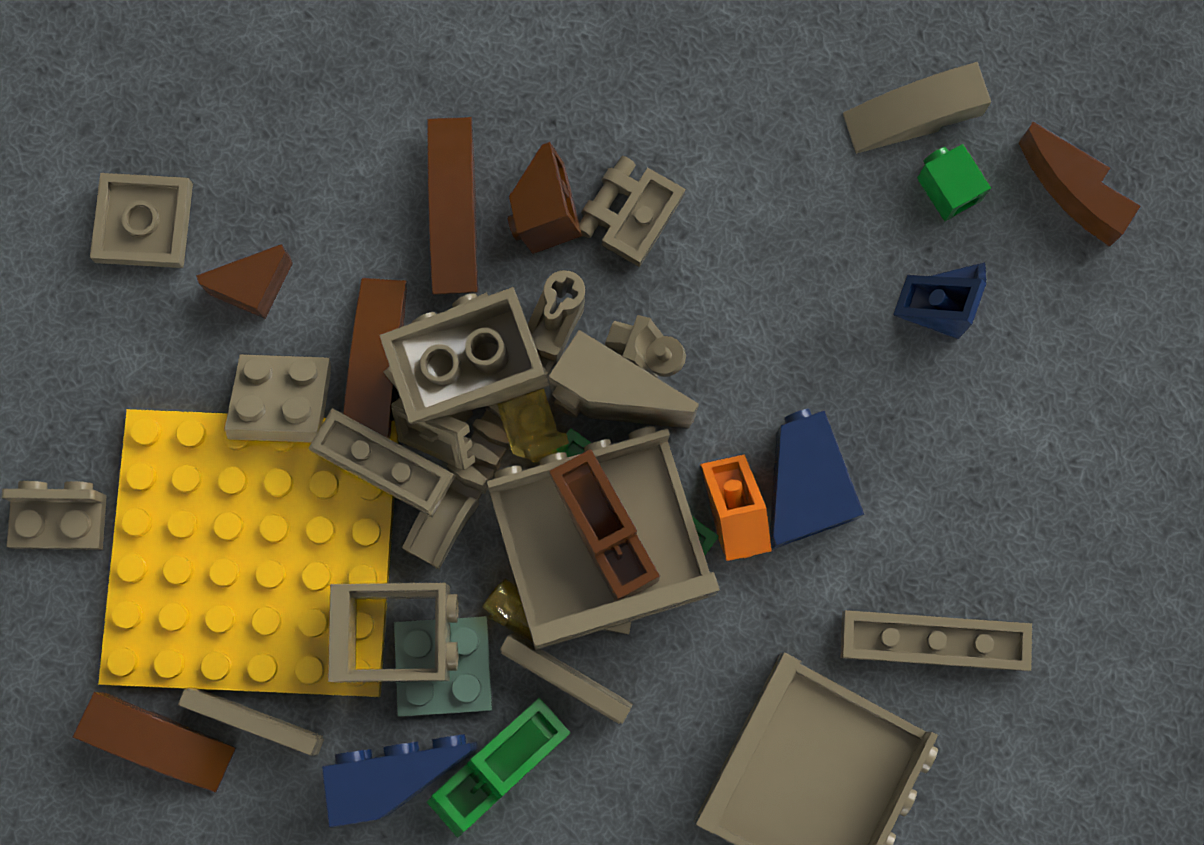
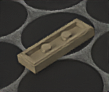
(382, 462)
(566, 678)
(251, 721)

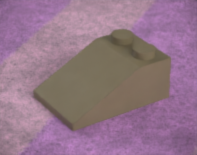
(464, 358)
(610, 387)

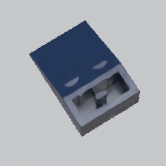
(372, 788)

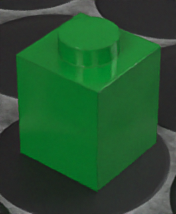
(952, 181)

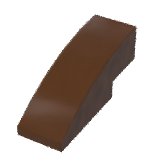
(1077, 184)
(604, 526)
(154, 741)

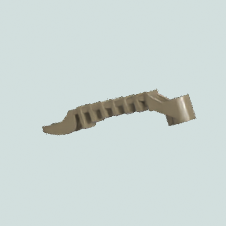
(550, 329)

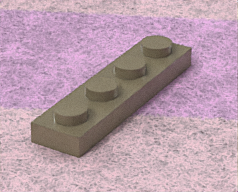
(936, 640)

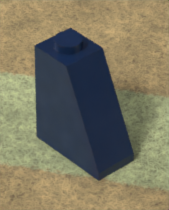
(809, 481)

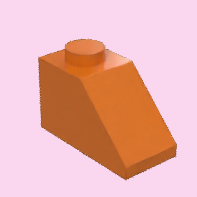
(737, 508)

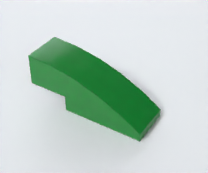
(498, 767)

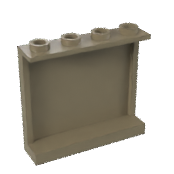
(551, 564)
(816, 767)

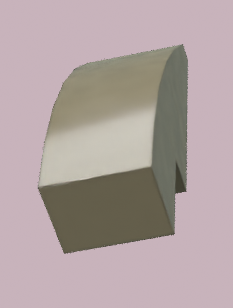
(918, 108)

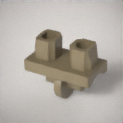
(647, 347)

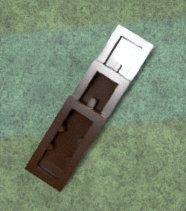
(452, 206)
(368, 389)

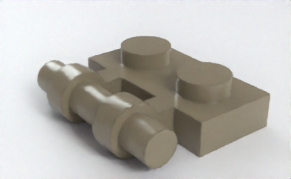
(642, 216)

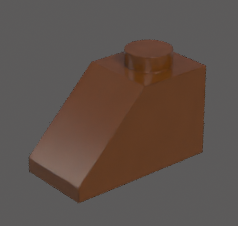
(543, 203)

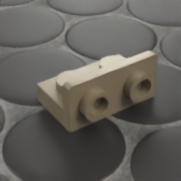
(55, 516)

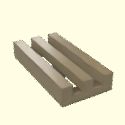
(438, 437)

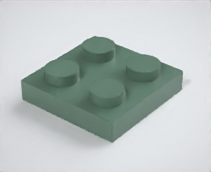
(468, 686)

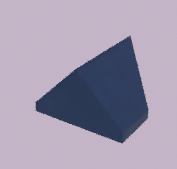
(943, 300)

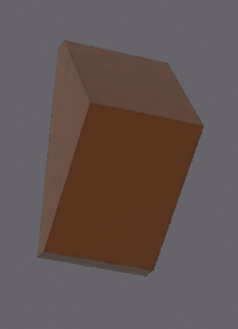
(251, 281)

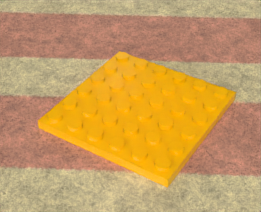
(233, 561)

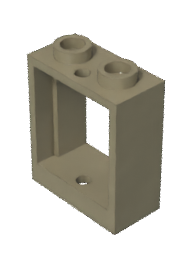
(343, 631)

